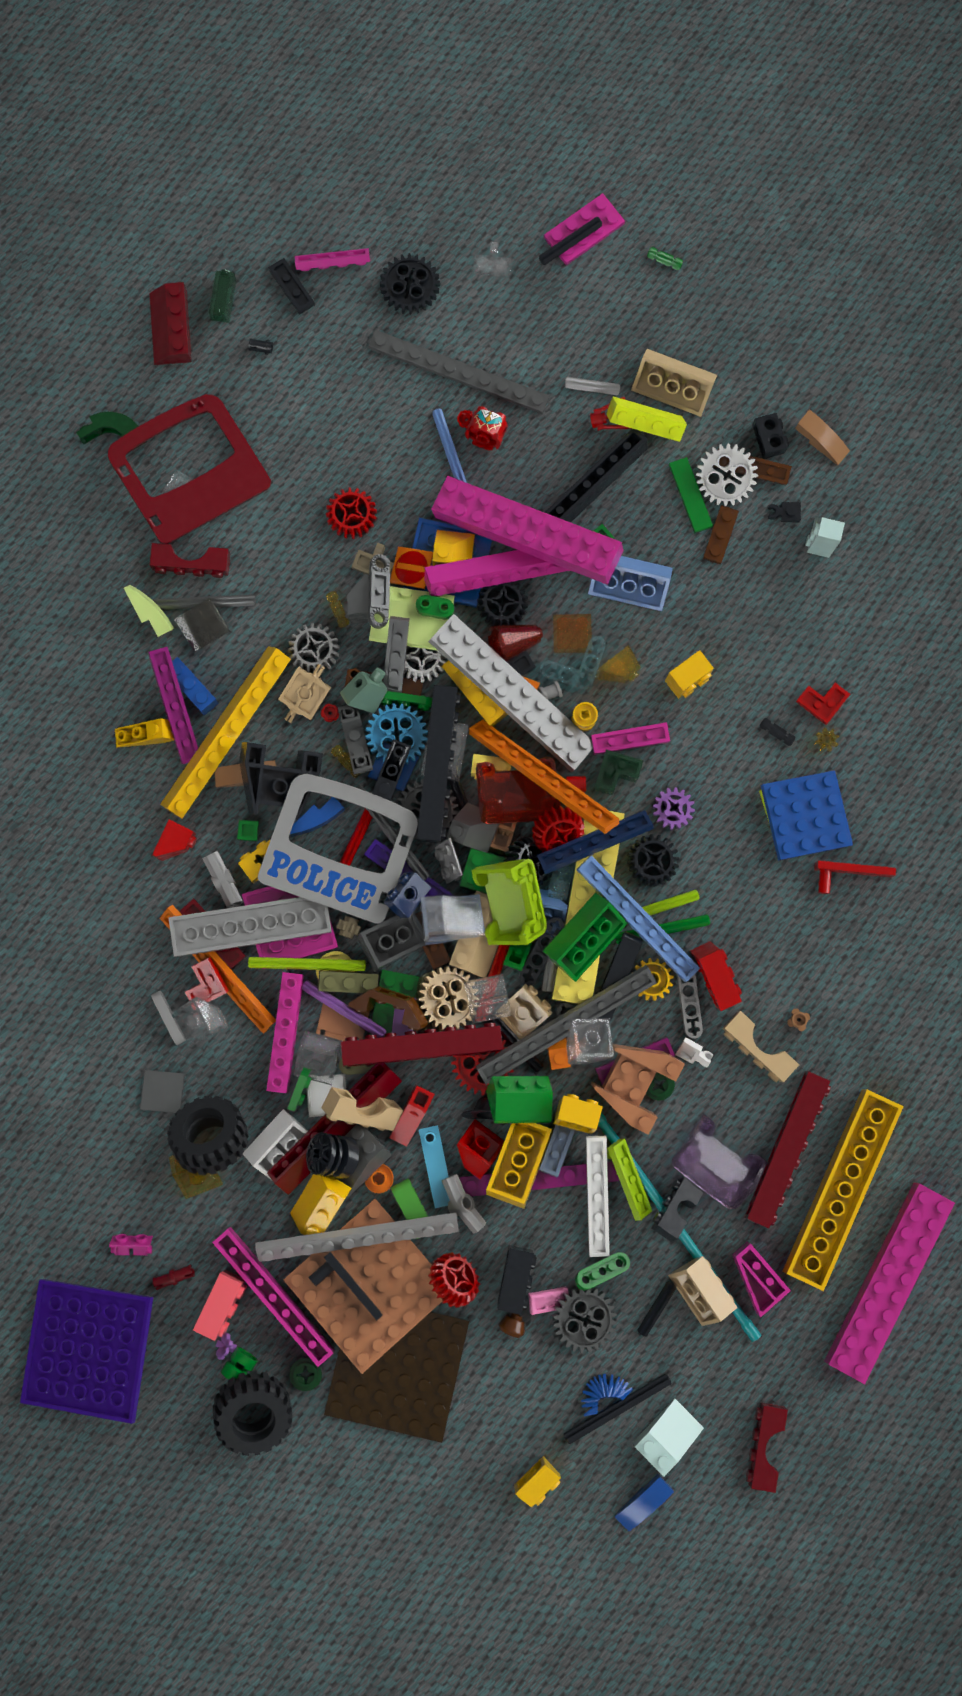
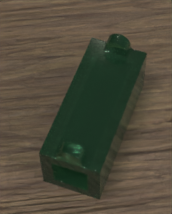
(222, 296)

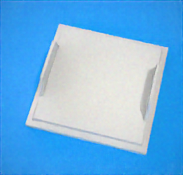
(318, 1092)

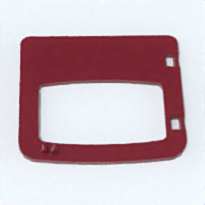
(204, 497)

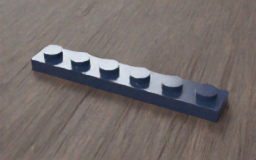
(594, 842)

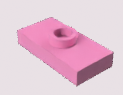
(546, 1300)

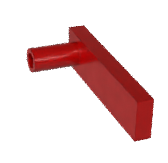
(827, 867)

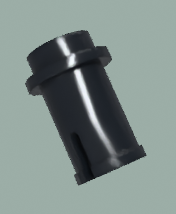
(261, 346)

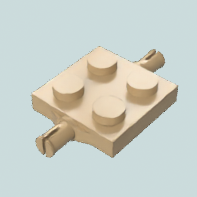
(304, 693)

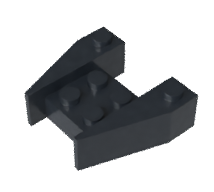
(271, 783)

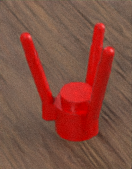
(599, 419)

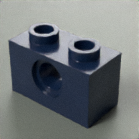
(416, 889)

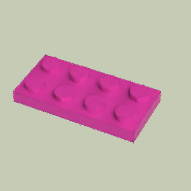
(598, 207)

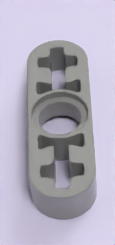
(166, 1014)

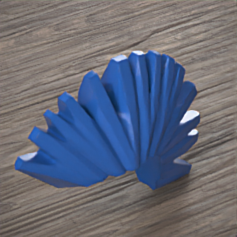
(604, 1390)

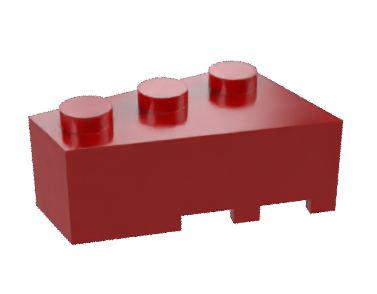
(717, 975)

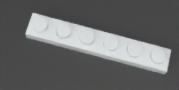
(597, 1196)

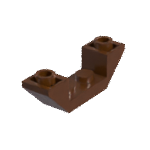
(412, 1017)

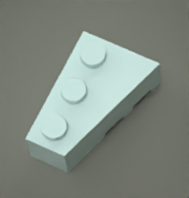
(824, 536)

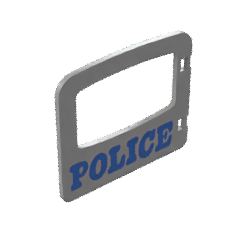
(325, 880)

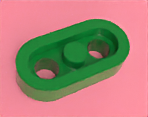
(434, 608)

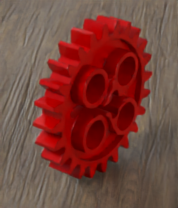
(464, 1073)

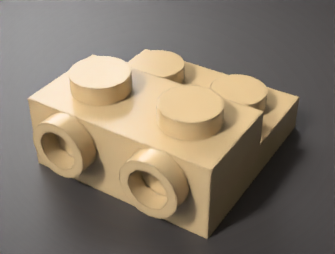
(526, 1011)

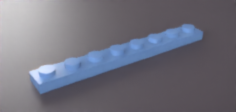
(638, 918)

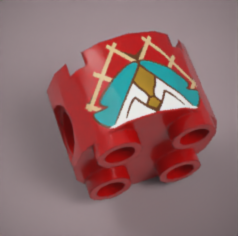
(486, 428)

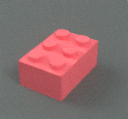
(220, 1305)

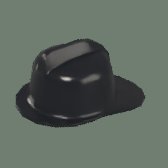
(481, 1110)

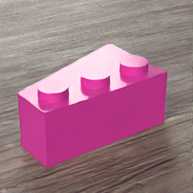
(759, 1278)

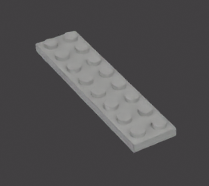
(247, 925)

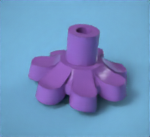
(225, 1346)

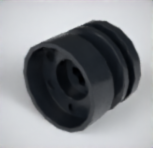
(332, 1155)

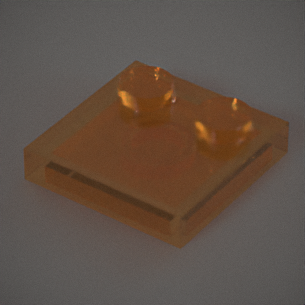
(571, 633)

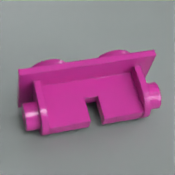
(140, 1244)

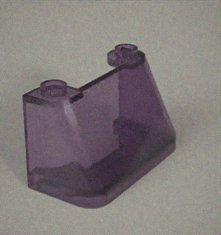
(716, 1167)

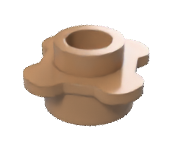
(804, 1017)

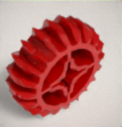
(348, 519)
(565, 820)
(454, 1280)

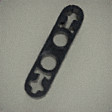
(538, 949)

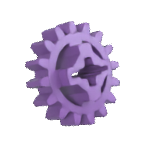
(668, 802)

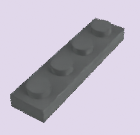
(396, 653)

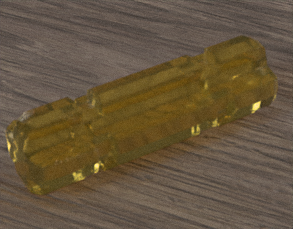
(337, 609)
(344, 759)

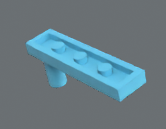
(435, 1164)

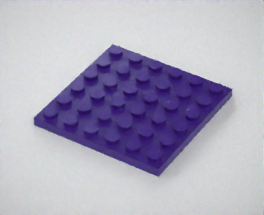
(87, 1350)

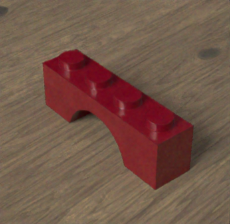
(213, 562)
(770, 1421)

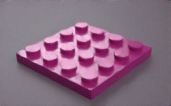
(290, 948)

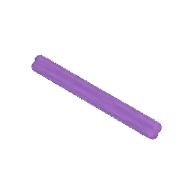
(343, 1009)

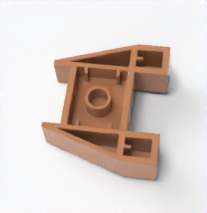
(630, 1080)

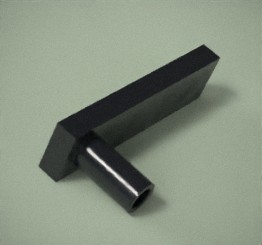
(333, 1264)

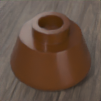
(512, 1325)

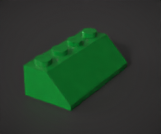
(585, 937)

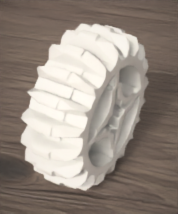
(422, 672)

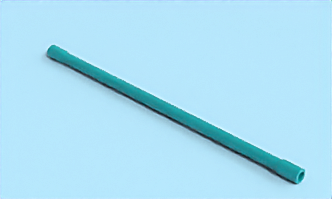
(746, 1324)

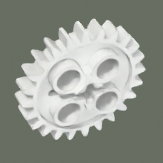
(717, 489)

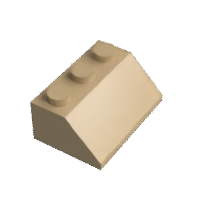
(703, 1291)

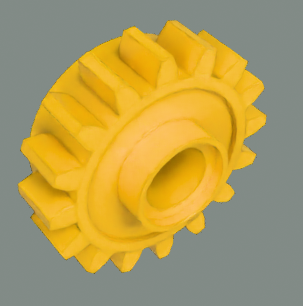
(662, 976)

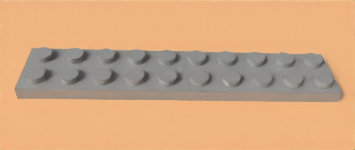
(512, 692)

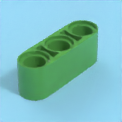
(408, 1200)

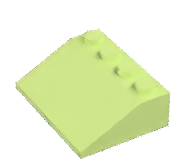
(421, 628)

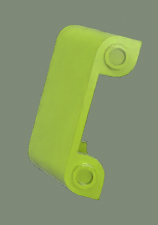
(513, 902)

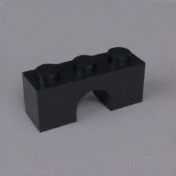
(668, 1221)

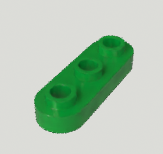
(422, 702)
(609, 1267)

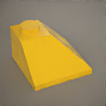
(452, 547)

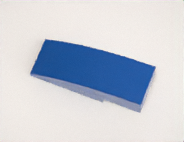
(317, 818)
(644, 1502)

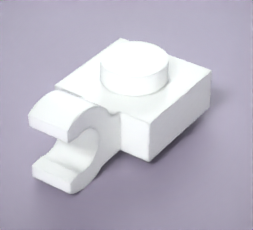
(693, 1052)

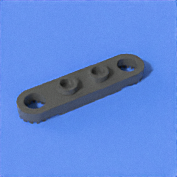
(379, 591)

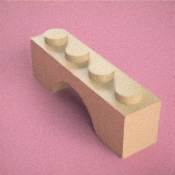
(741, 1030)
(380, 1114)

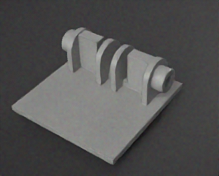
(448, 860)

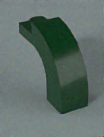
(106, 423)

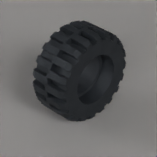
(216, 1153)
(259, 1435)

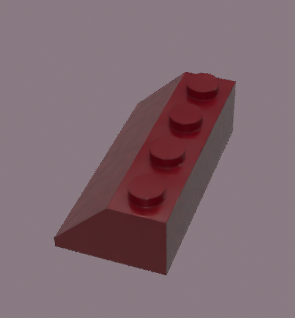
(170, 324)

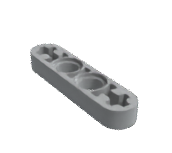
(692, 1000)

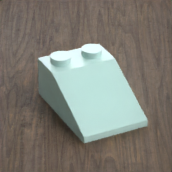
(668, 1437)

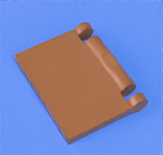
(338, 1026)

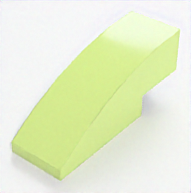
(148, 610)

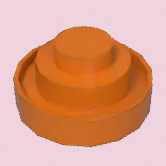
(380, 1180)

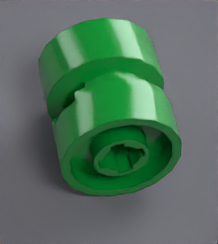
(240, 1355)

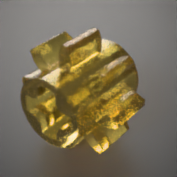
(832, 738)

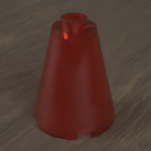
(513, 639)

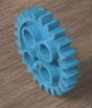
(414, 733)

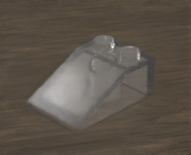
(451, 918)

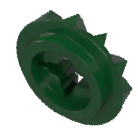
(658, 1094)
(298, 1381)

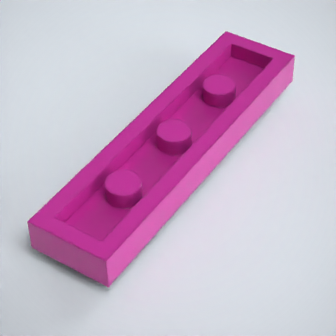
(338, 259)
(630, 738)

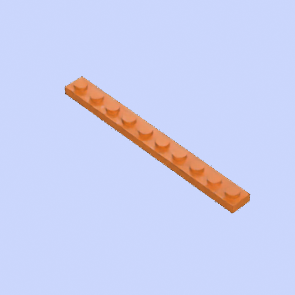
(544, 776)

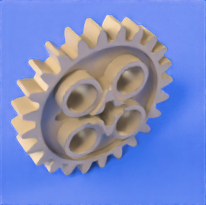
(431, 1003)

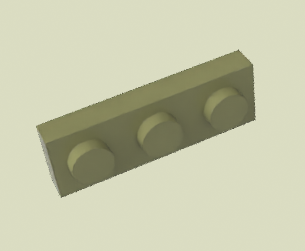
(347, 981)

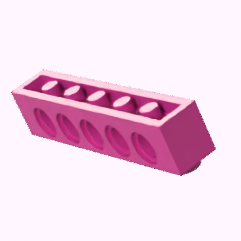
(285, 1032)

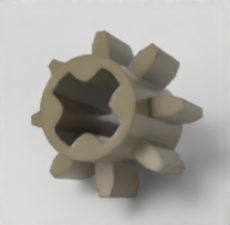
(348, 927)

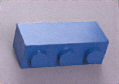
(193, 688)

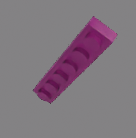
(173, 703)

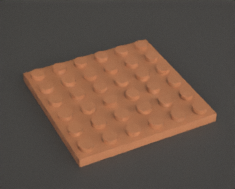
(388, 1273)

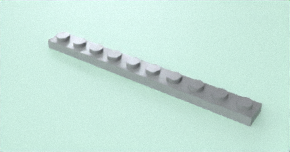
(357, 1237)

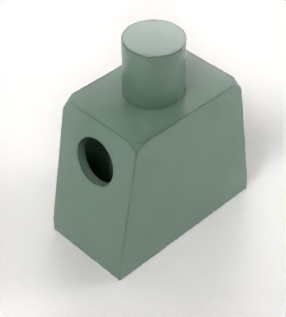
(365, 691)

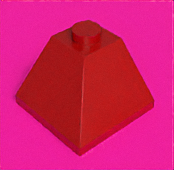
(174, 841)
(479, 1148)

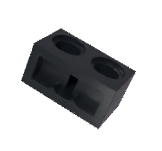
(766, 436)

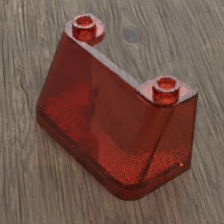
(511, 795)

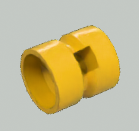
(584, 716)

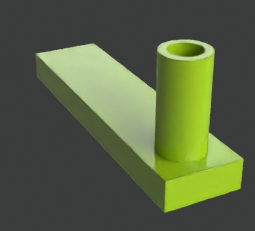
(629, 1179)

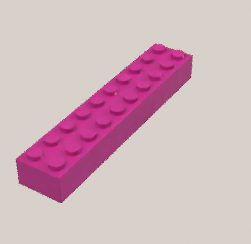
(527, 530)
(889, 1282)

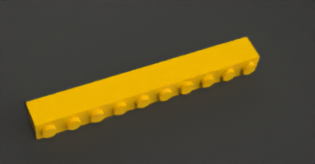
(225, 731)

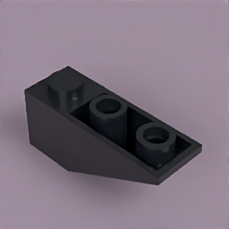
(391, 770)

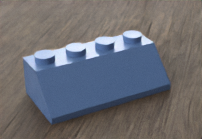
(635, 584)

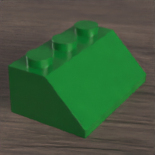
(520, 1099)

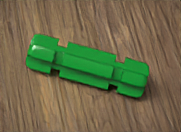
(665, 258)

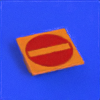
(410, 567)

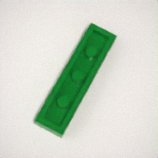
(690, 495)

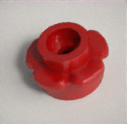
(463, 416)
(326, 709)

